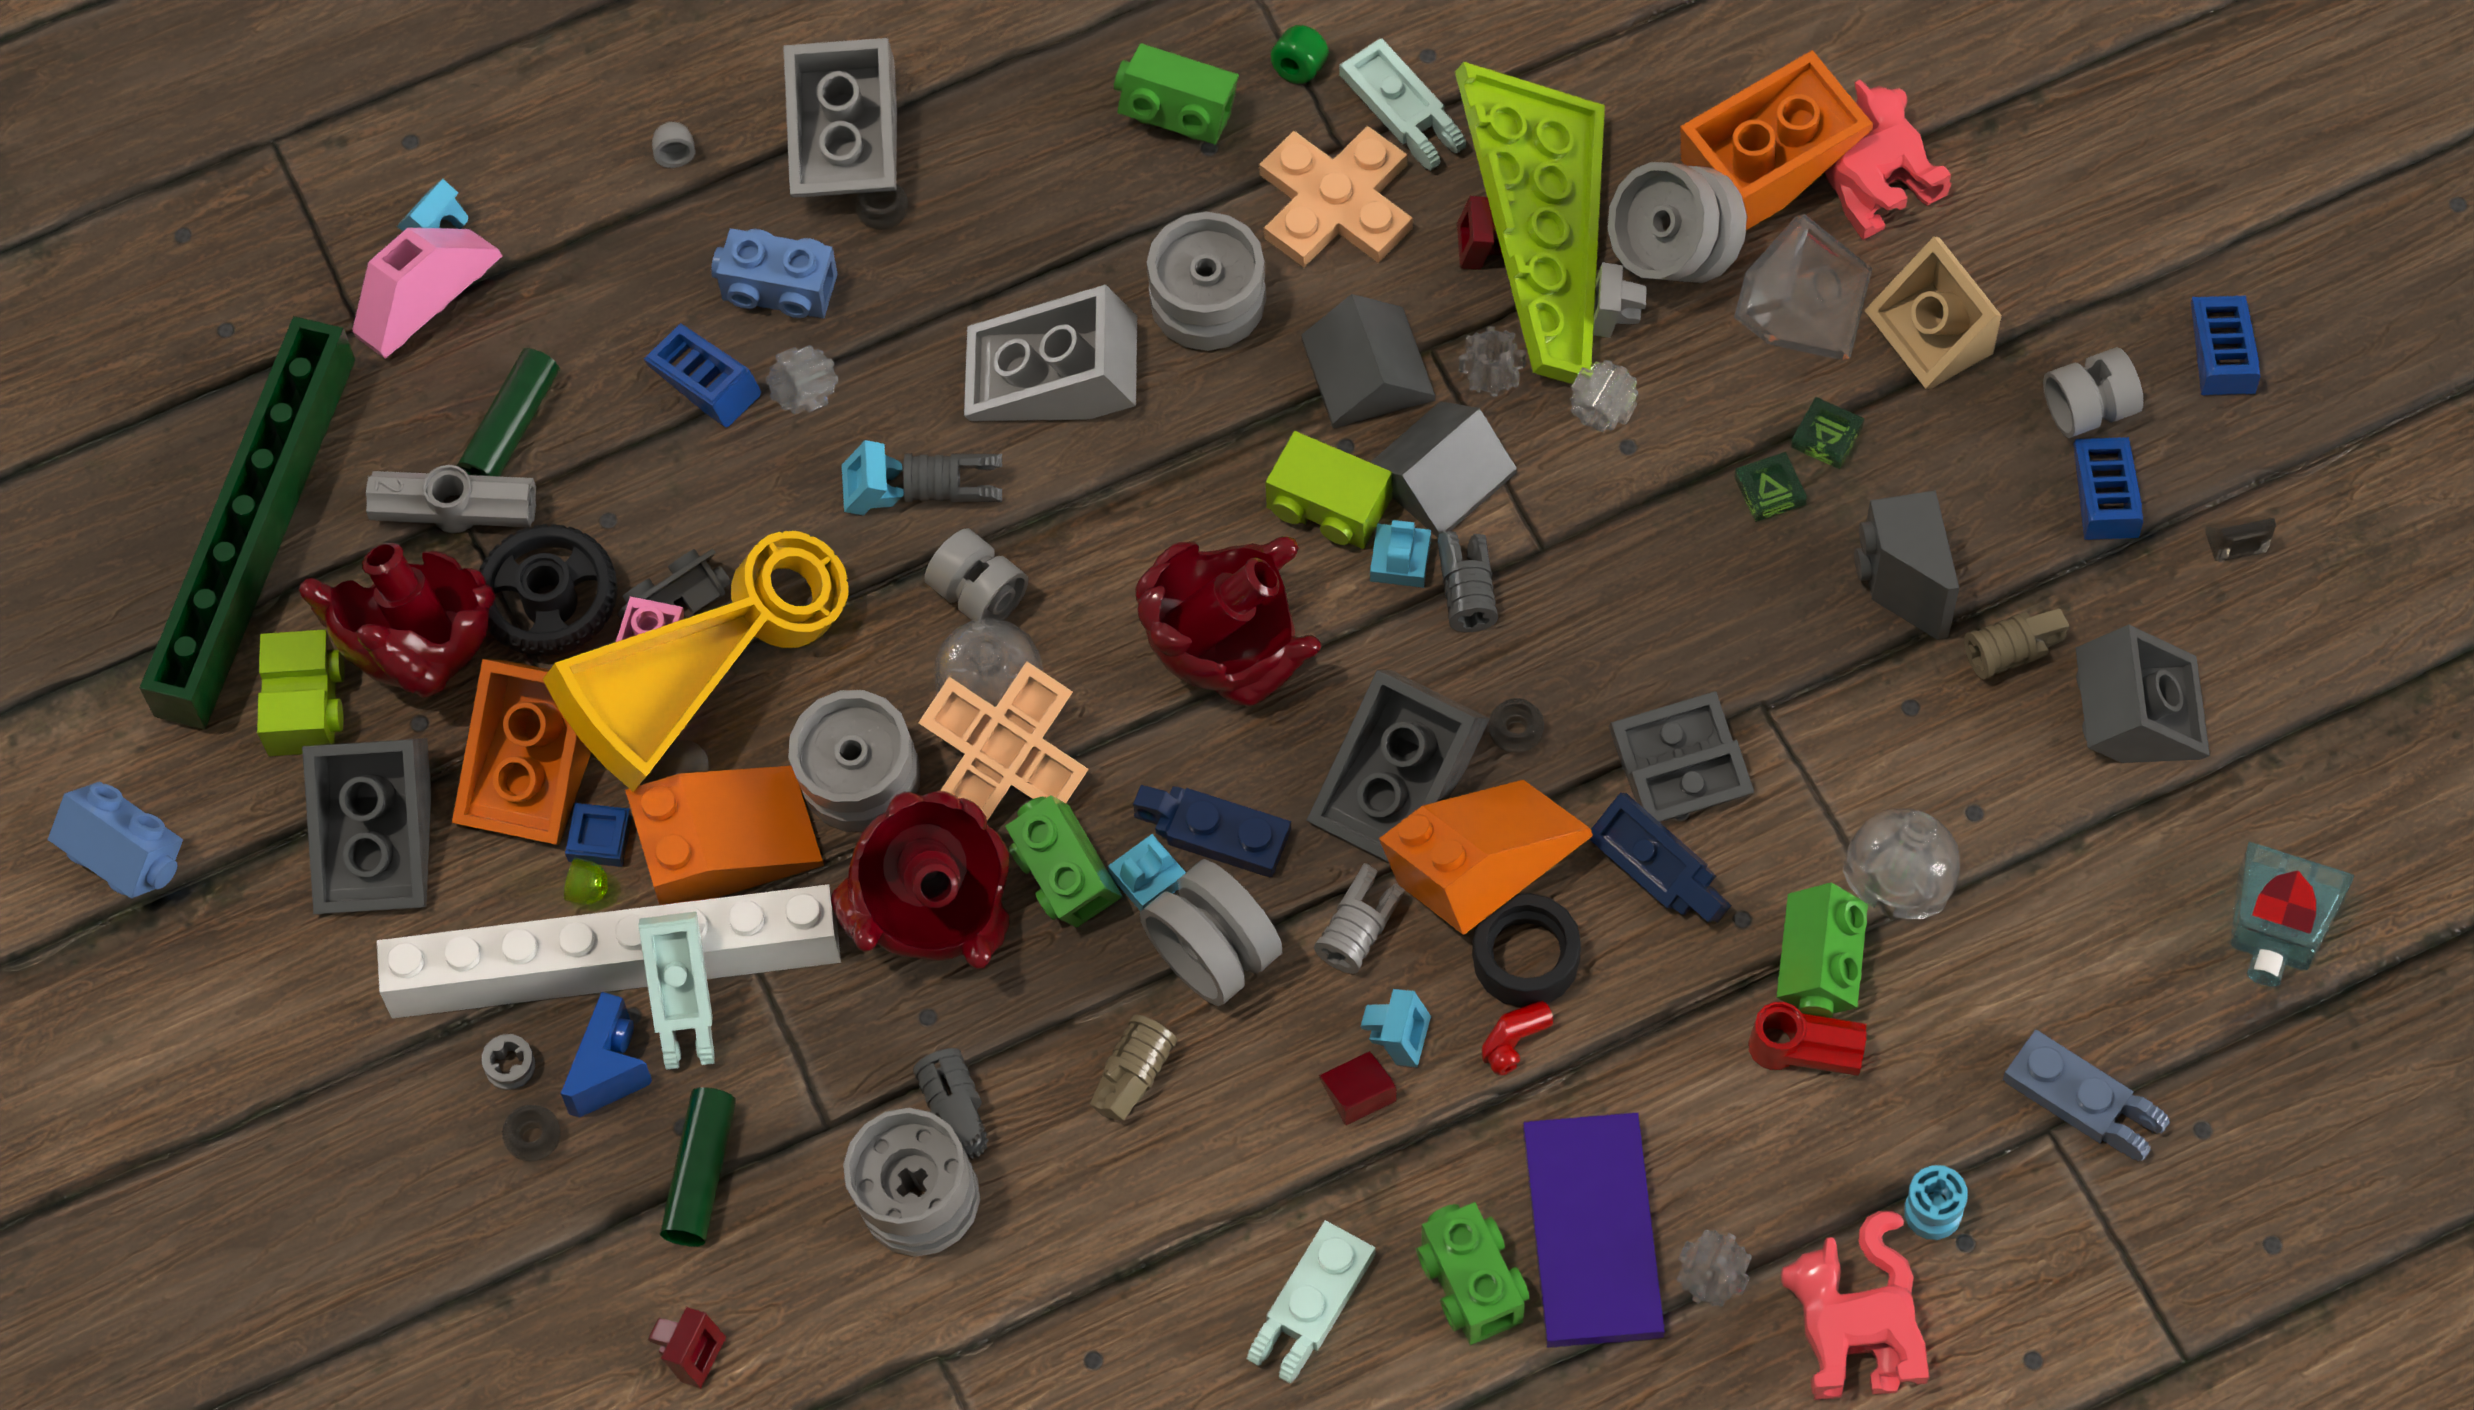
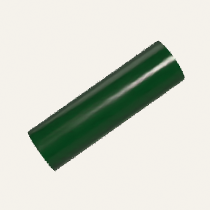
(509, 414)
(698, 1167)

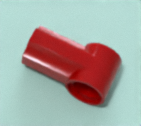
(1814, 1042)

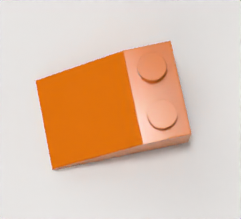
(1776, 135)
(518, 757)
(723, 831)
(1480, 849)

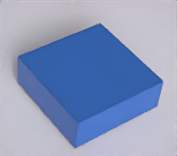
(599, 834)

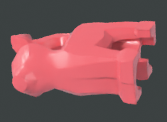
(1881, 157)
(1860, 1322)

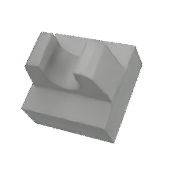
(1616, 300)

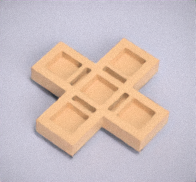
(1335, 196)
(1005, 741)

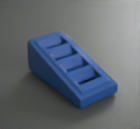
(2225, 378)
(726, 396)
(2108, 522)

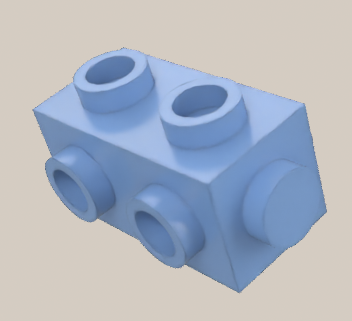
(775, 273)
(115, 839)

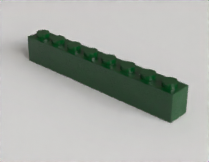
(248, 523)

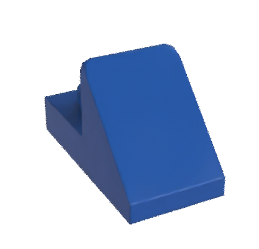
(598, 1071)

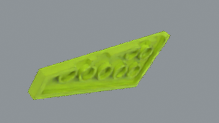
(1543, 191)

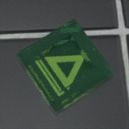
(1827, 432)
(1770, 486)

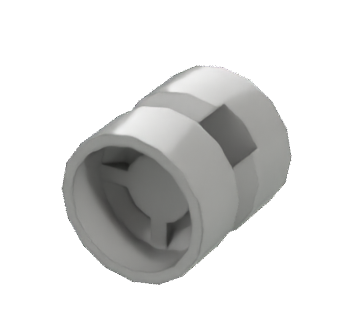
(2099, 390)
(970, 574)

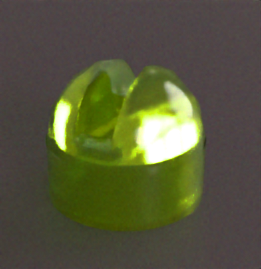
(585, 882)

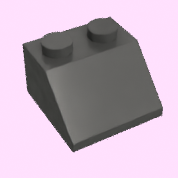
(1909, 561)
(2141, 698)

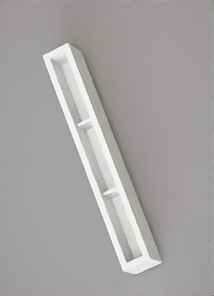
(600, 951)

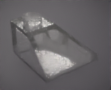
(1805, 292)

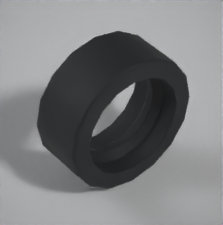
(1519, 990)

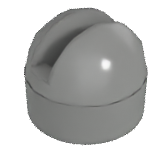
(673, 145)

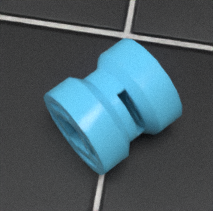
(1931, 1214)

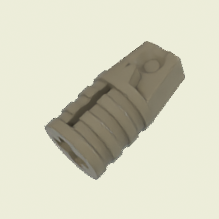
(2014, 641)
(1132, 1067)

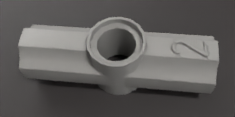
(421, 498)

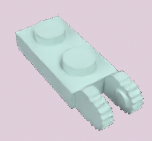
(1401, 101)
(677, 983)
(1313, 1297)

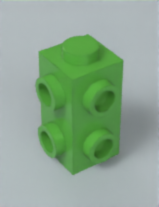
(1176, 93)
(1062, 861)
(1822, 950)
(1466, 1259)

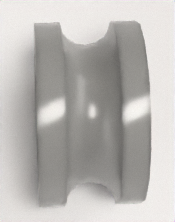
(498, 1049)

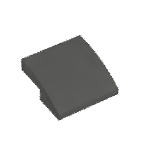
(1681, 757)

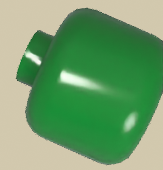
(1299, 54)

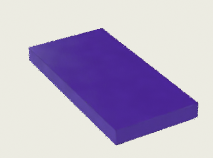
(1593, 1230)

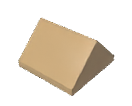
(1936, 316)

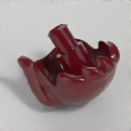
(1224, 618)
(412, 623)
(927, 881)

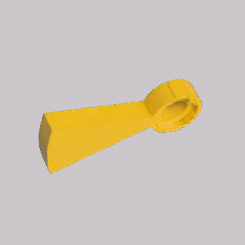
(644, 690)

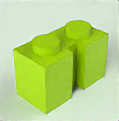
(1329, 489)
(298, 691)

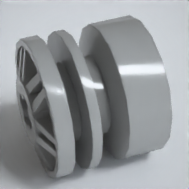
(906, 1152)

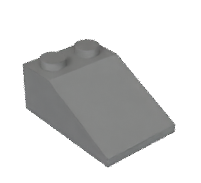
(841, 117)
(1053, 360)

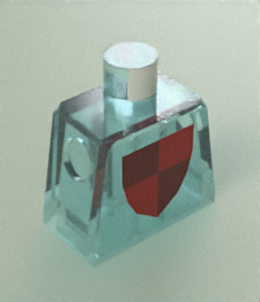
(2284, 910)

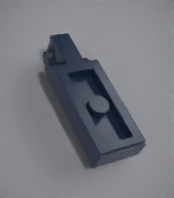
(1215, 827)
(1657, 859)

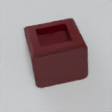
(1359, 1087)

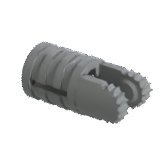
(1356, 923)

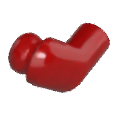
(1508, 1031)

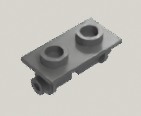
(690, 580)

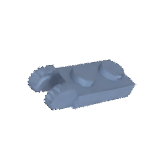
(2083, 1095)

